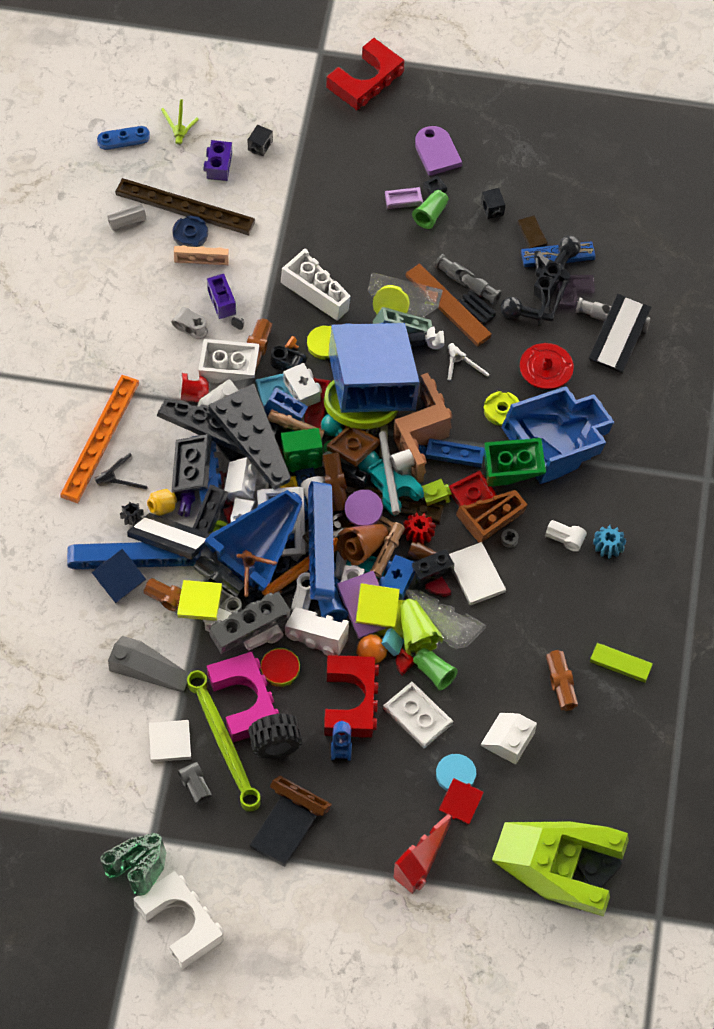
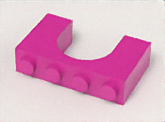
(242, 671)

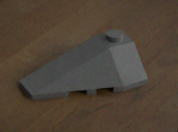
(143, 663)

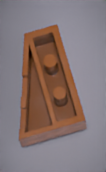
(491, 515)

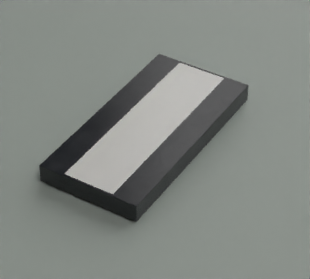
(620, 333)
(169, 535)

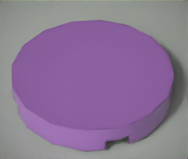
(363, 508)

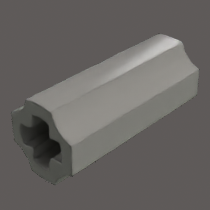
(126, 217)

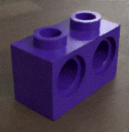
(219, 160)
(221, 296)

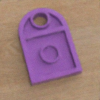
(438, 151)

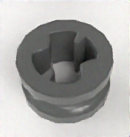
(512, 533)

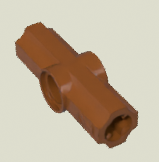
(260, 336)
(167, 595)
(562, 680)

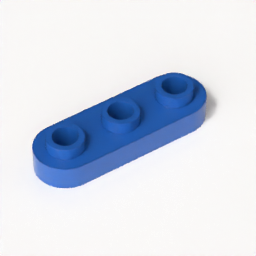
(123, 137)

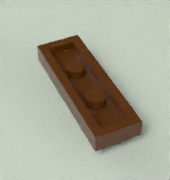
(300, 796)

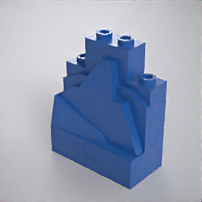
(568, 428)

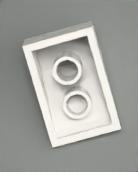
(227, 360)

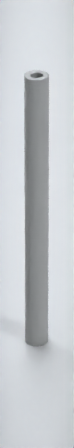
(389, 473)

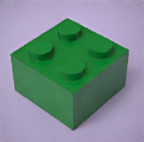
(302, 449)

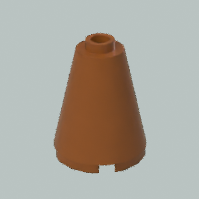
(360, 542)

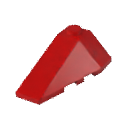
(417, 861)

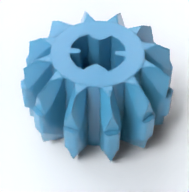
(609, 541)

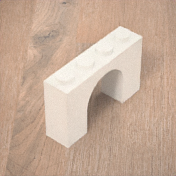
(173, 892)

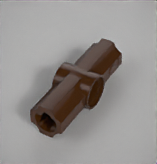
(337, 479)

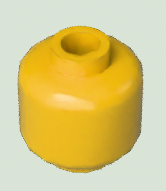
(161, 502)

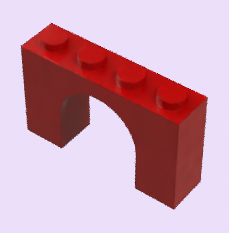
(359, 92)
(361, 672)

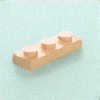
(201, 255)

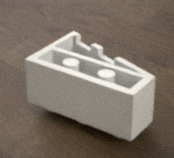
(317, 632)

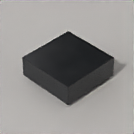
(434, 184)

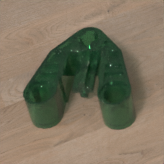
(142, 853)

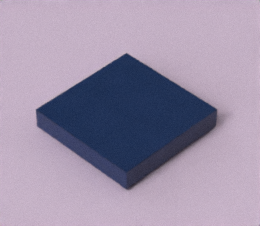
(118, 576)

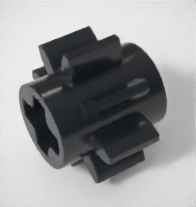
(131, 513)

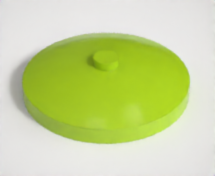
(358, 420)

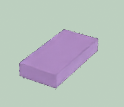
(403, 198)

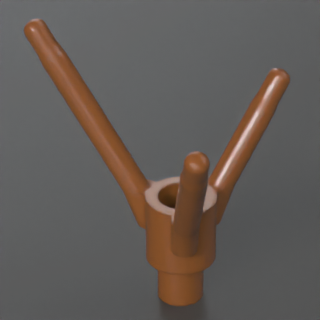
(249, 560)

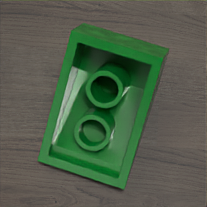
(513, 461)

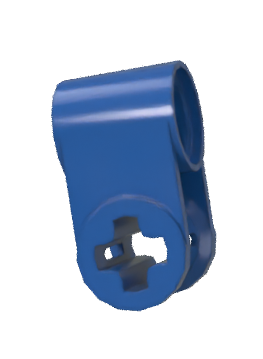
(341, 744)

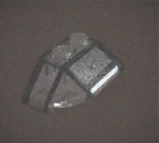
(422, 298)

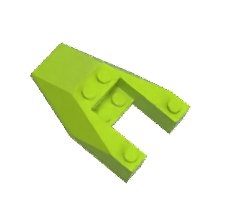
(547, 856)

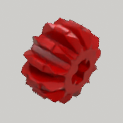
(419, 528)

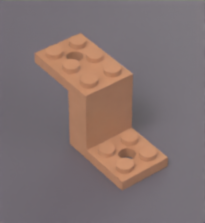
(423, 425)

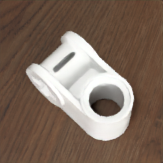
(241, 507)

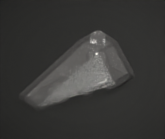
(455, 628)

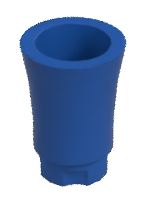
(334, 609)

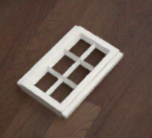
(299, 529)

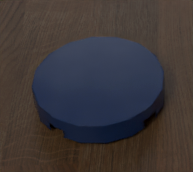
(190, 231)

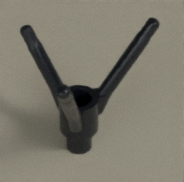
(109, 475)

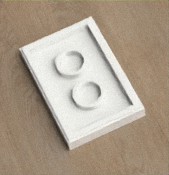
(476, 574)
(418, 714)

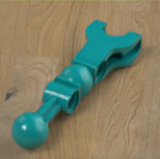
(374, 466)

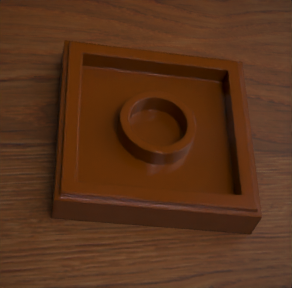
(353, 445)

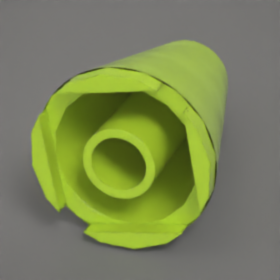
(418, 628)

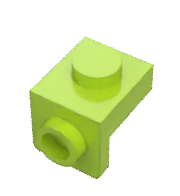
(436, 492)

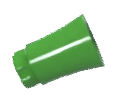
(430, 209)
(435, 668)

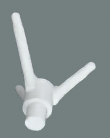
(456, 356)

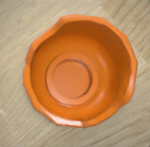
(371, 647)

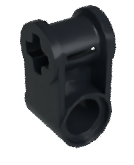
(288, 360)

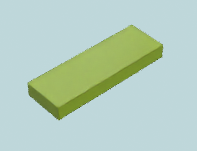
(621, 662)

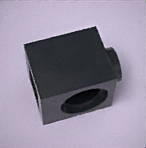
(260, 140)
(493, 203)

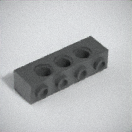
(225, 640)

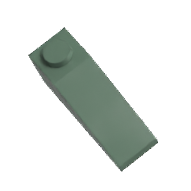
(412, 322)

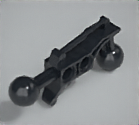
(512, 307)

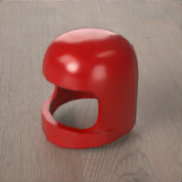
(193, 390)

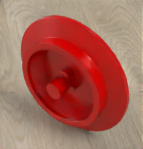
(546, 366)

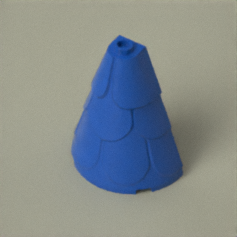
(261, 533)

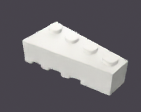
(314, 284)

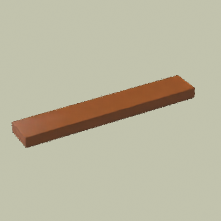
(451, 307)

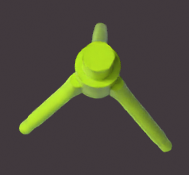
(179, 130)

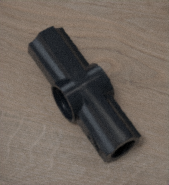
(220, 574)

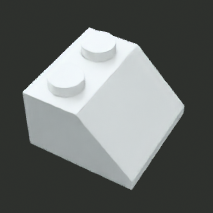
(509, 736)

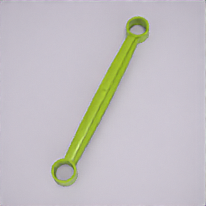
(223, 740)

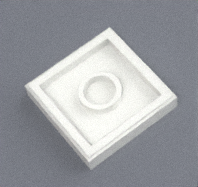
(169, 741)

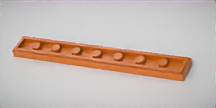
(99, 439)

